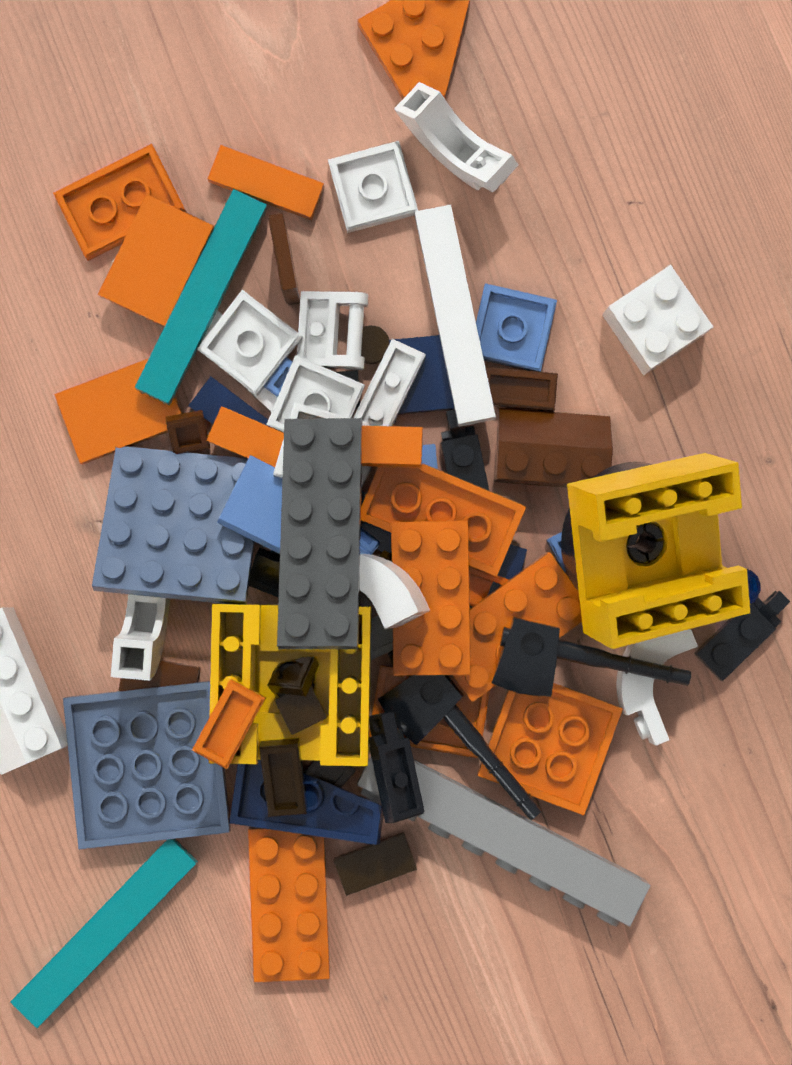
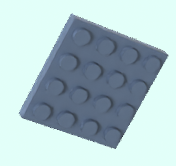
(165, 532)
(138, 767)

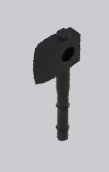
(531, 656)
(426, 700)

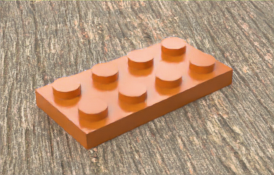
(433, 495)
(438, 562)
(535, 594)
(288, 906)

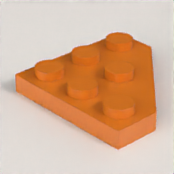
(416, 40)

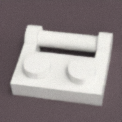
(320, 328)

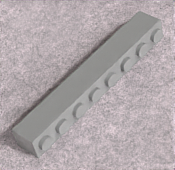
(523, 845)

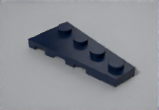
(330, 809)

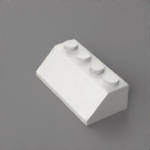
(27, 712)

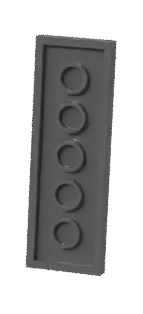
(320, 534)

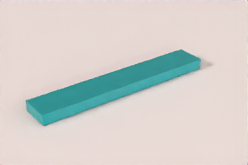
(201, 297)
(103, 932)

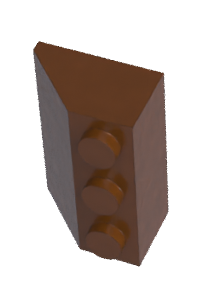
(551, 447)

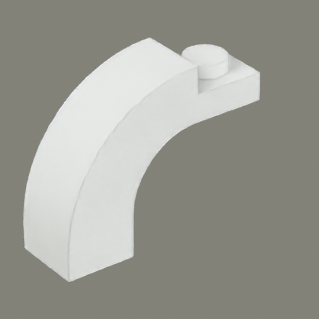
(452, 142)
(391, 591)
(142, 638)
(636, 691)

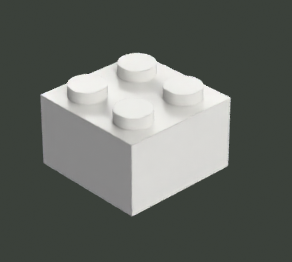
(657, 320)

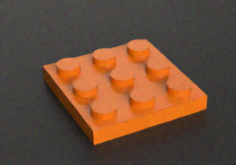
(554, 744)

